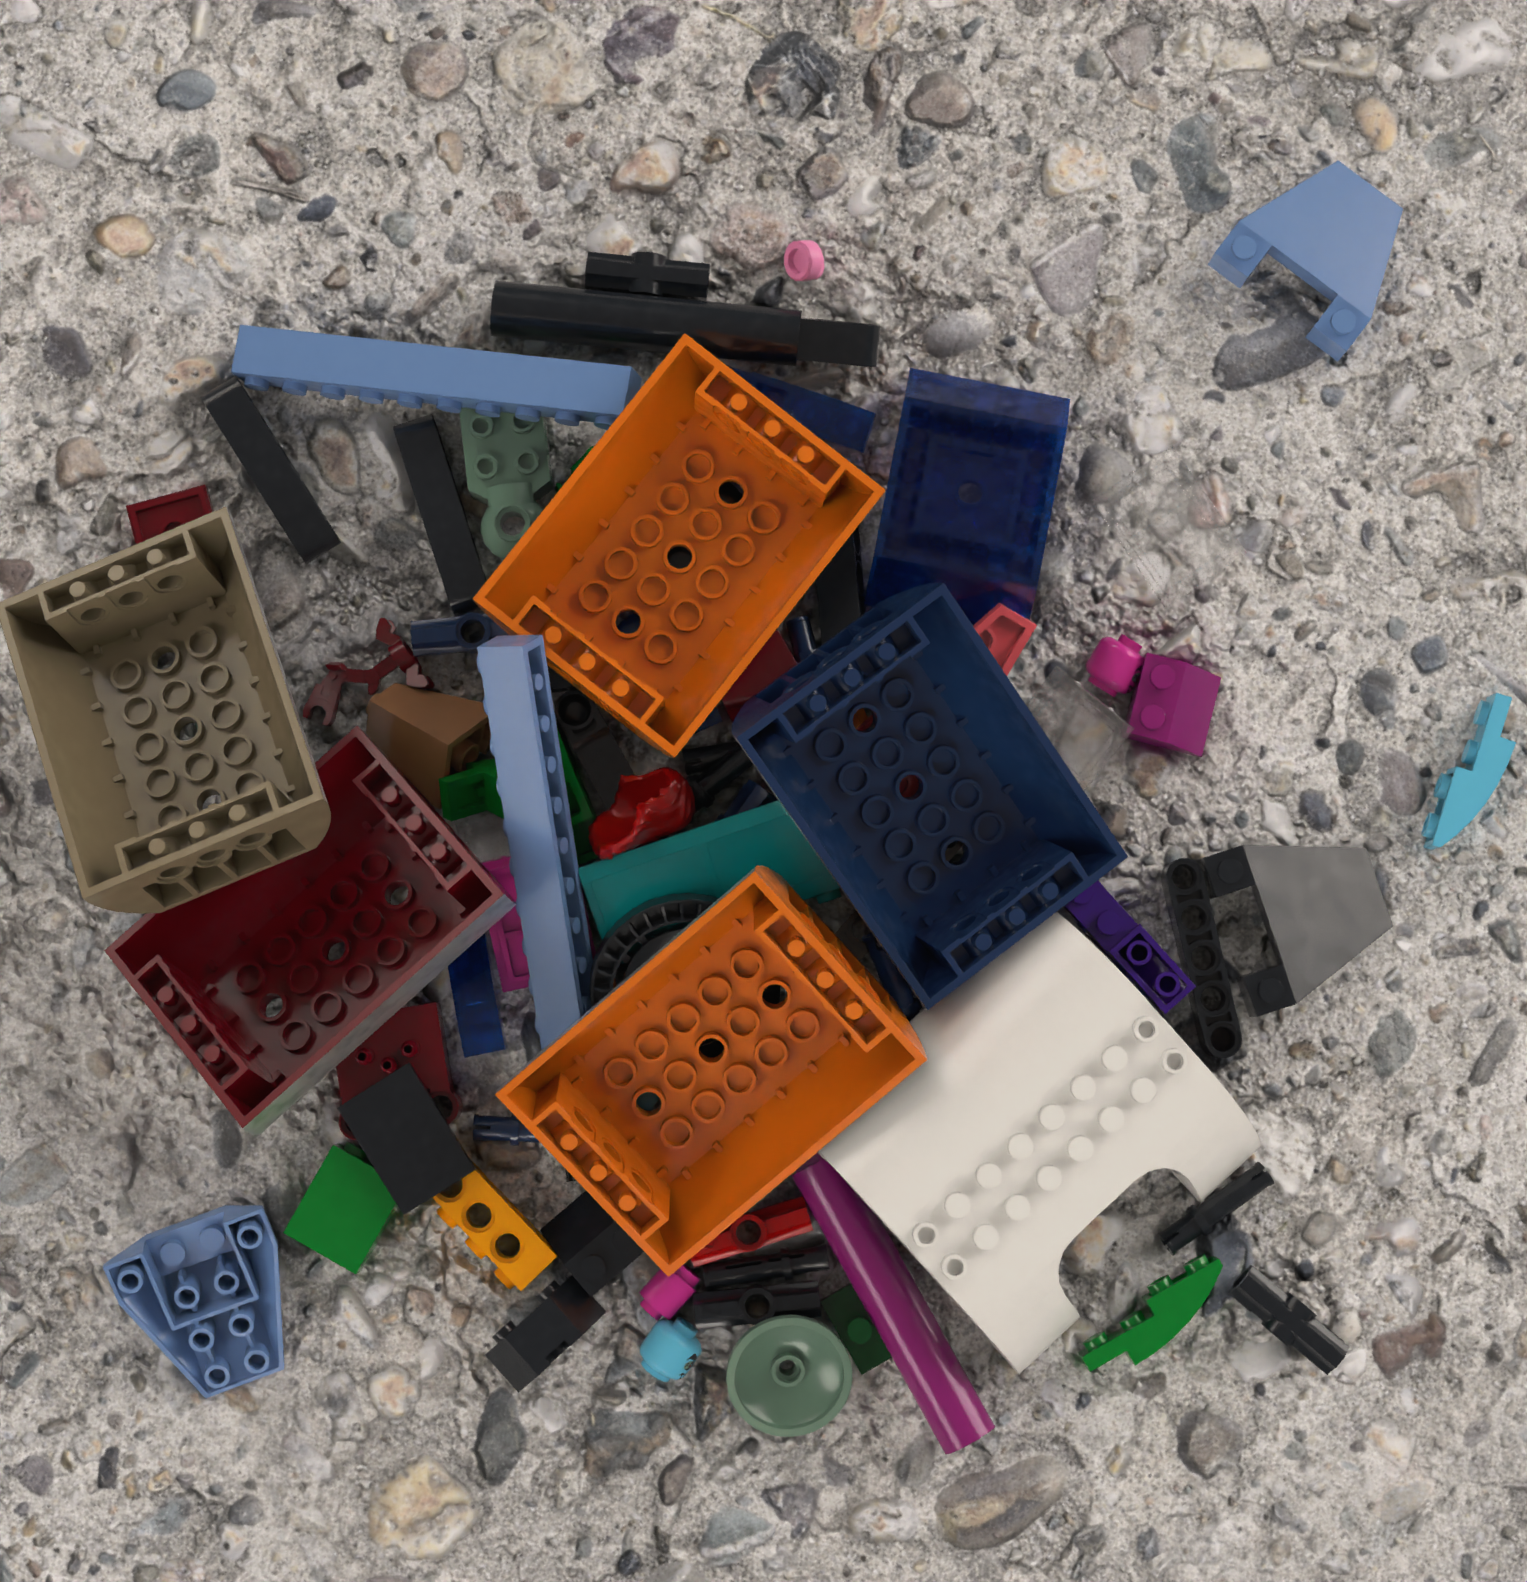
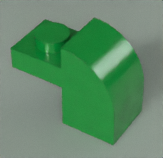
(471, 791)

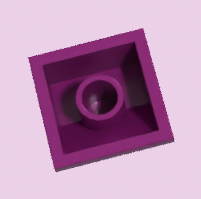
(1172, 704)

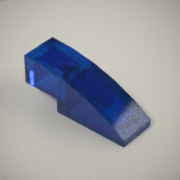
(477, 1001)

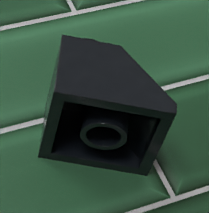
(590, 1243)

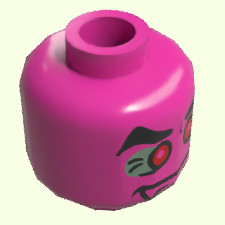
(1115, 665)

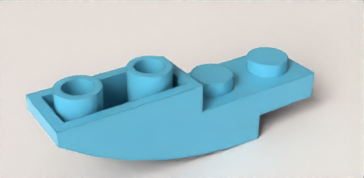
(1465, 791)

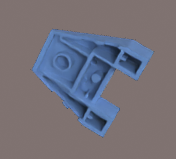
(1332, 236)

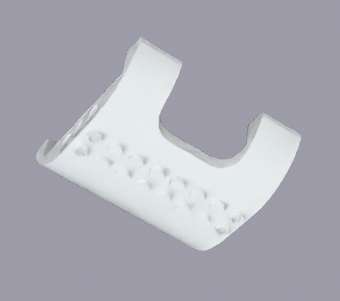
(1027, 1122)

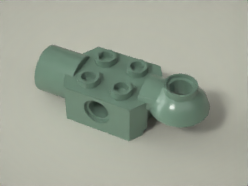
(505, 470)

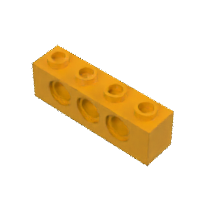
(534, 1250)

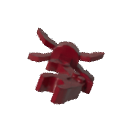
(329, 690)

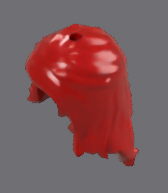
(643, 812)

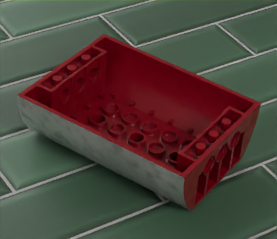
(268, 937)

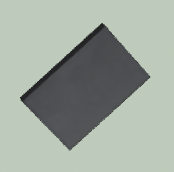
(406, 1138)

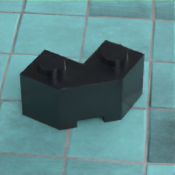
(545, 1333)

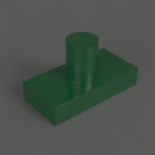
(855, 1328)

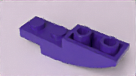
(1129, 947)

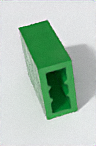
(343, 1209)

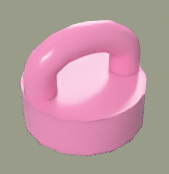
(804, 260)

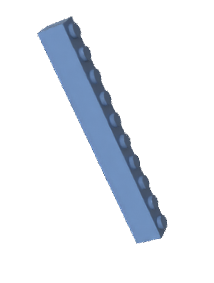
(433, 375)
(538, 829)

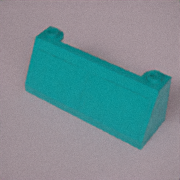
(706, 863)

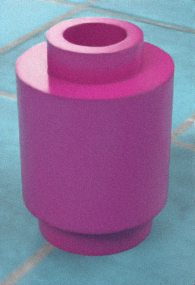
(668, 1294)

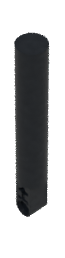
(659, 323)

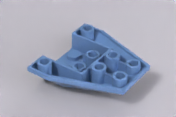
(208, 1295)

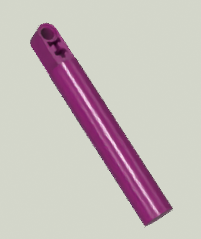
(895, 1306)

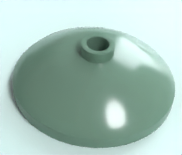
(794, 1398)

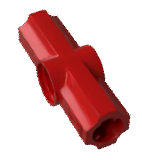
(776, 1224)

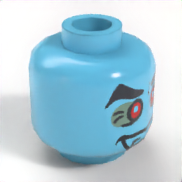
(670, 1349)

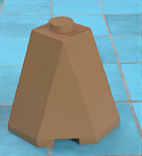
(427, 734)

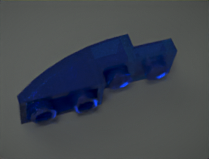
(822, 415)

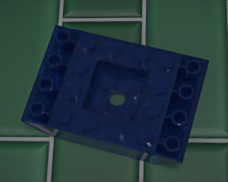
(979, 435)

